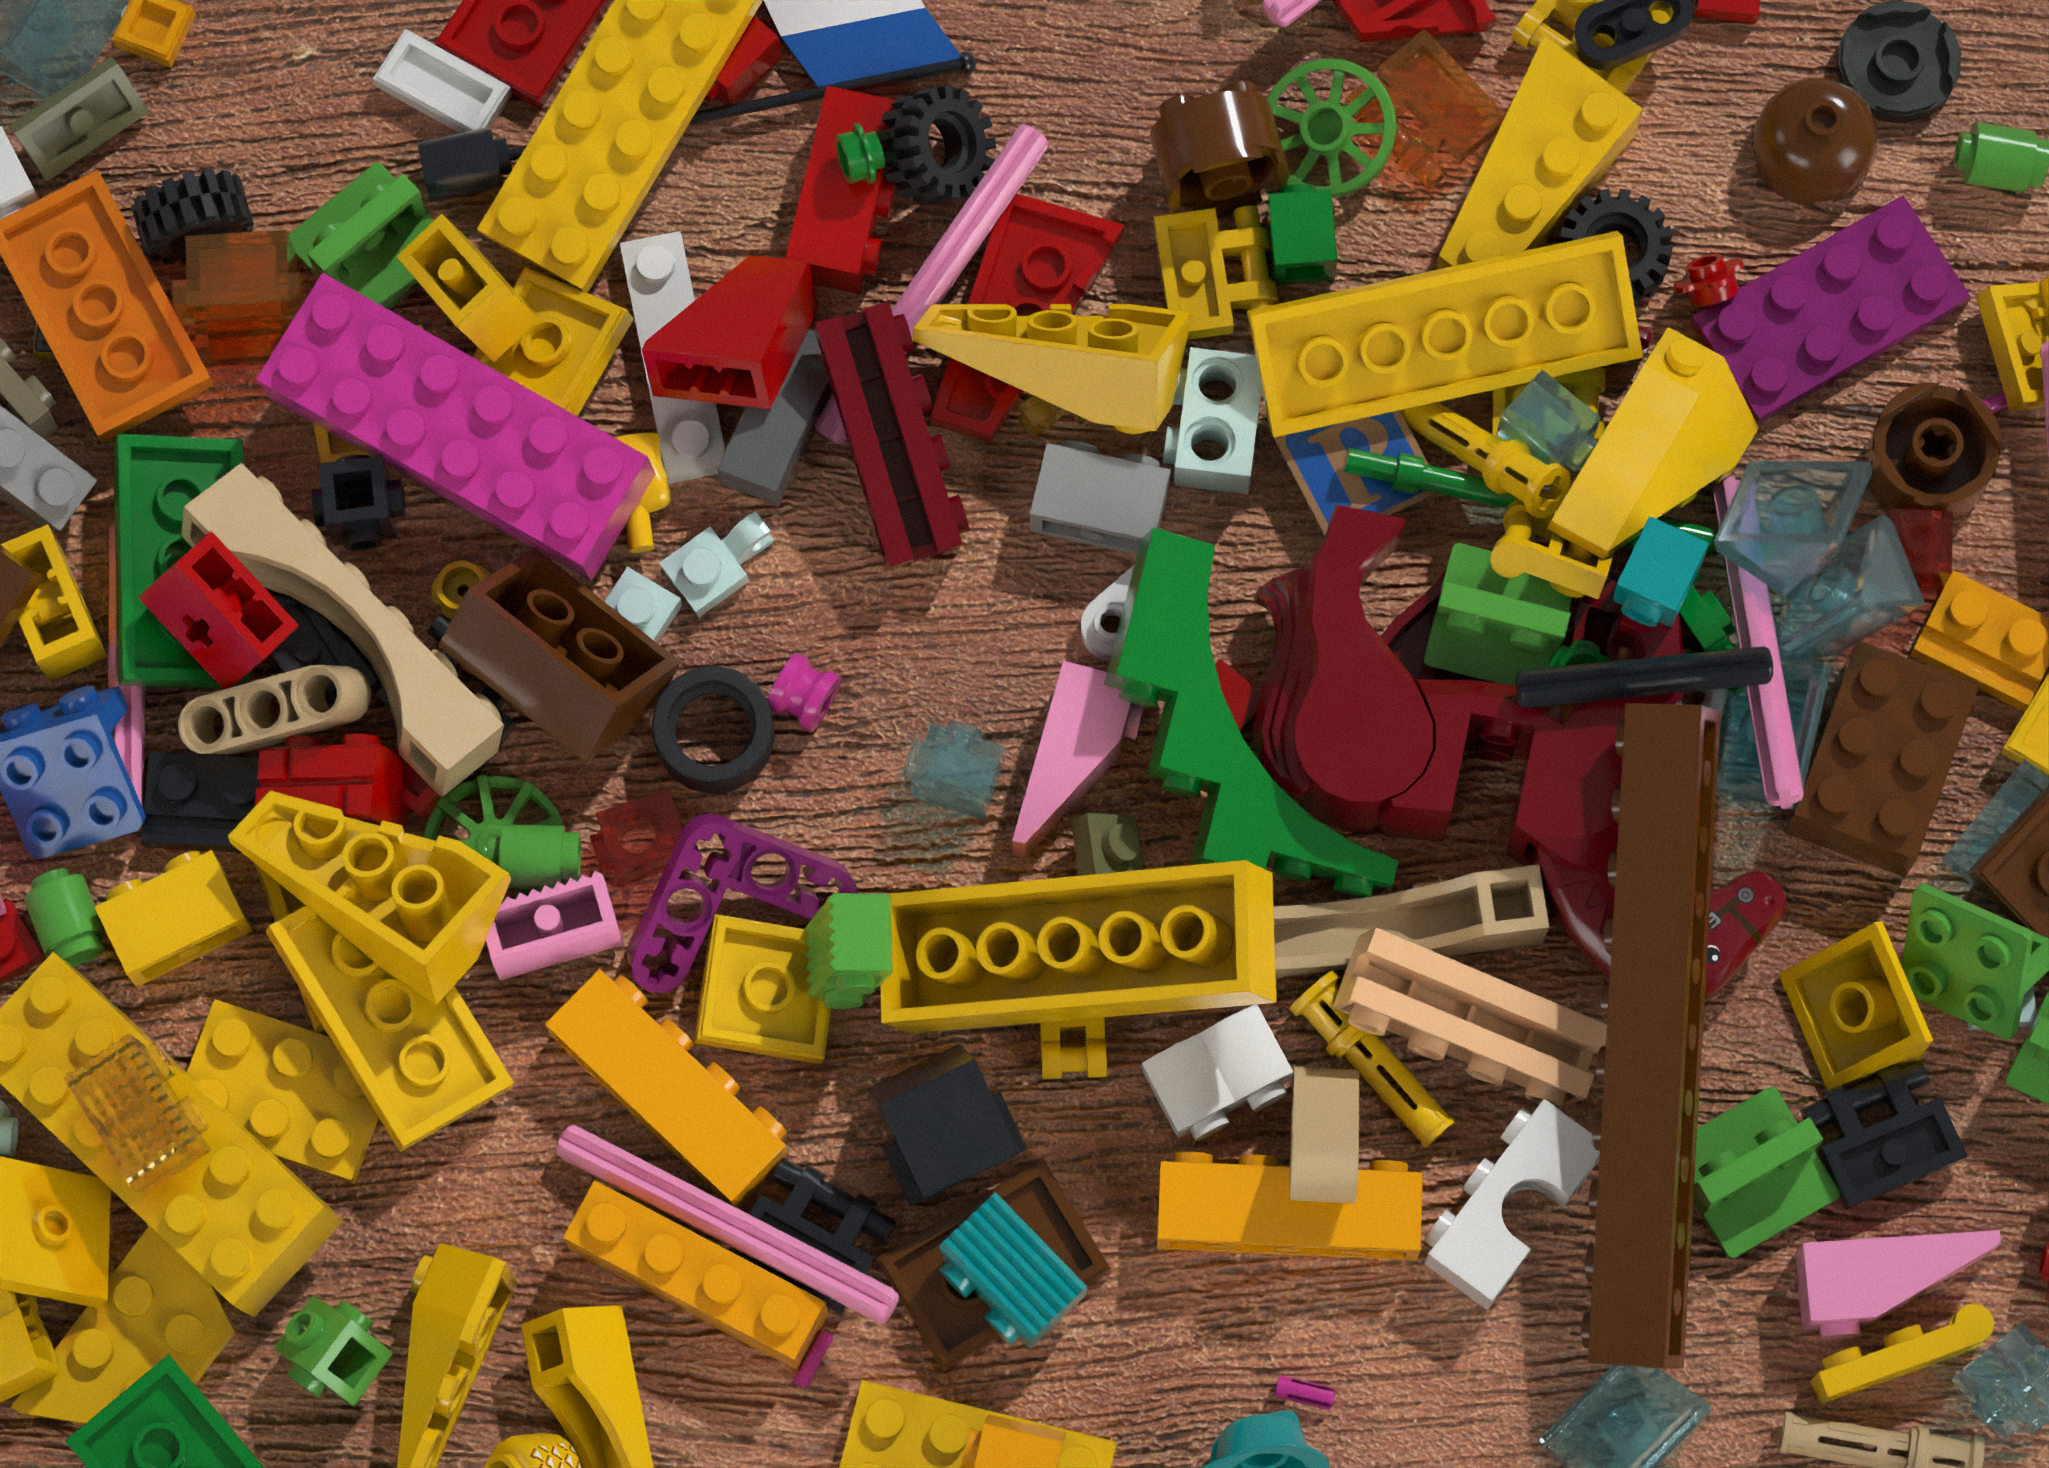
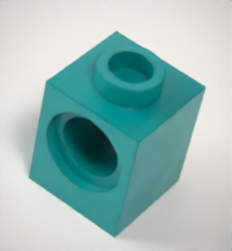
(1659, 573)

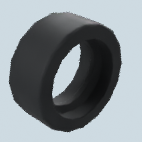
(706, 682)

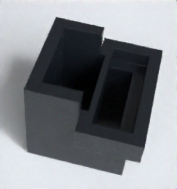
(943, 1124)

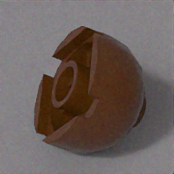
(1815, 141)

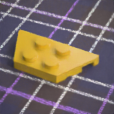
(151, 1311)

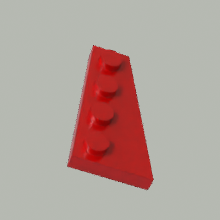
(1032, 260)

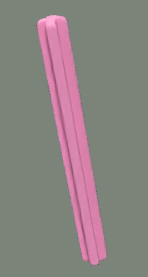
(958, 243)
(1767, 701)
(727, 1224)

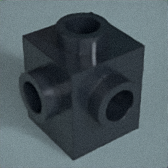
(355, 482)

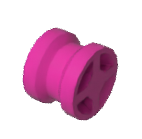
(804, 692)

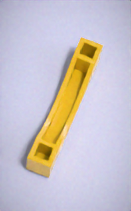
(589, 1382)

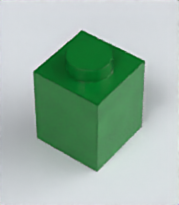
(1301, 235)

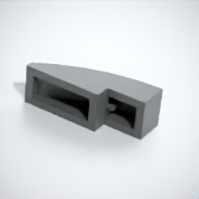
(773, 439)

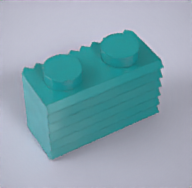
(1010, 1272)

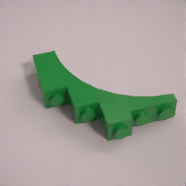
(1168, 657)

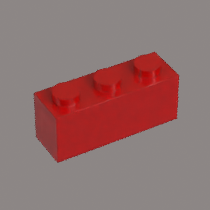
(836, 218)

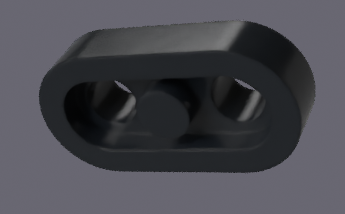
(1629, 28)

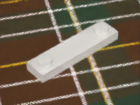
(659, 292)

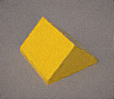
(1856, 1008)

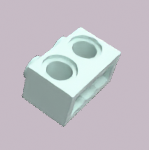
(1227, 421)

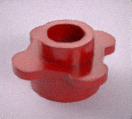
(1710, 280)

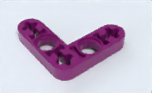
(730, 870)

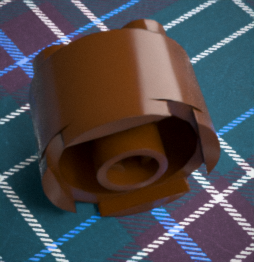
(1218, 149)
(1940, 421)

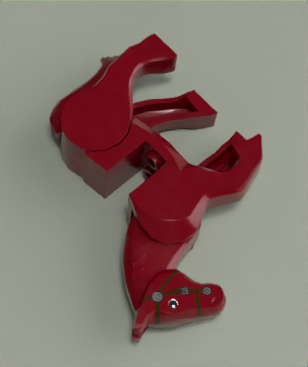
(1381, 744)

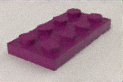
(1832, 308)

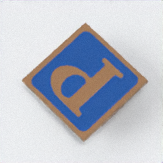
(1318, 461)

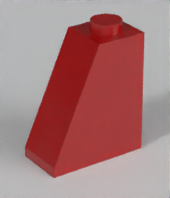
(735, 336)

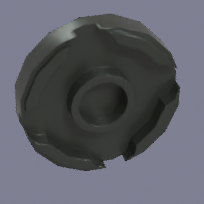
(1899, 61)

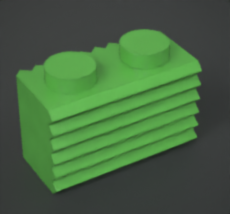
(849, 949)

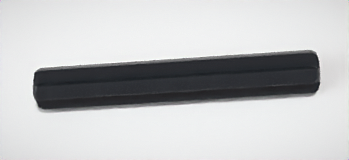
(1644, 677)

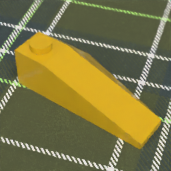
(1098, 367)
(1663, 445)
(394, 895)
(450, 1334)

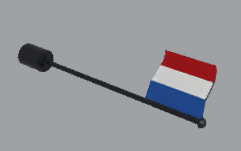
(833, 41)

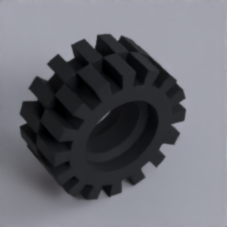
(962, 138)
(189, 208)
(1637, 221)

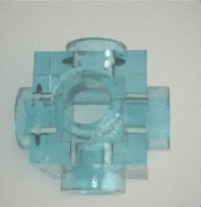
(2009, 1383)

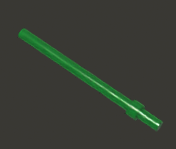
(1409, 474)

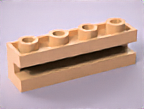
(1470, 1018)

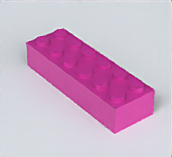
(456, 426)

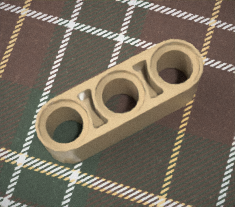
(248, 716)
(1324, 1135)

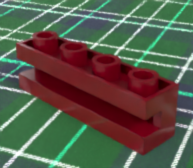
(889, 436)

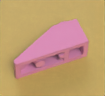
(1075, 749)
(1865, 1279)

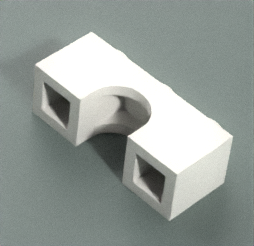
(1543, 1155)

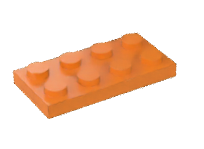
(100, 307)

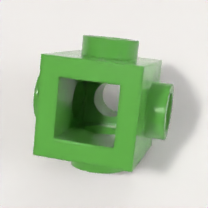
(332, 1350)

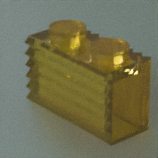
(139, 1112)

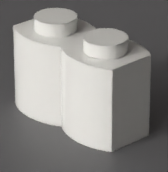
(1217, 1073)

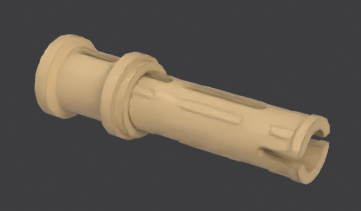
(1801, 1437)

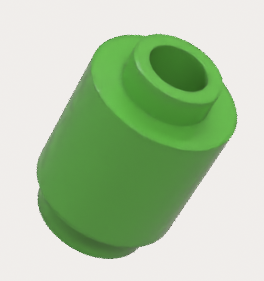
(2002, 157)
(536, 855)
(65, 917)

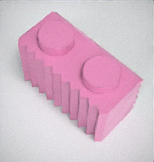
(553, 926)

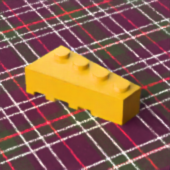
(1544, 159)

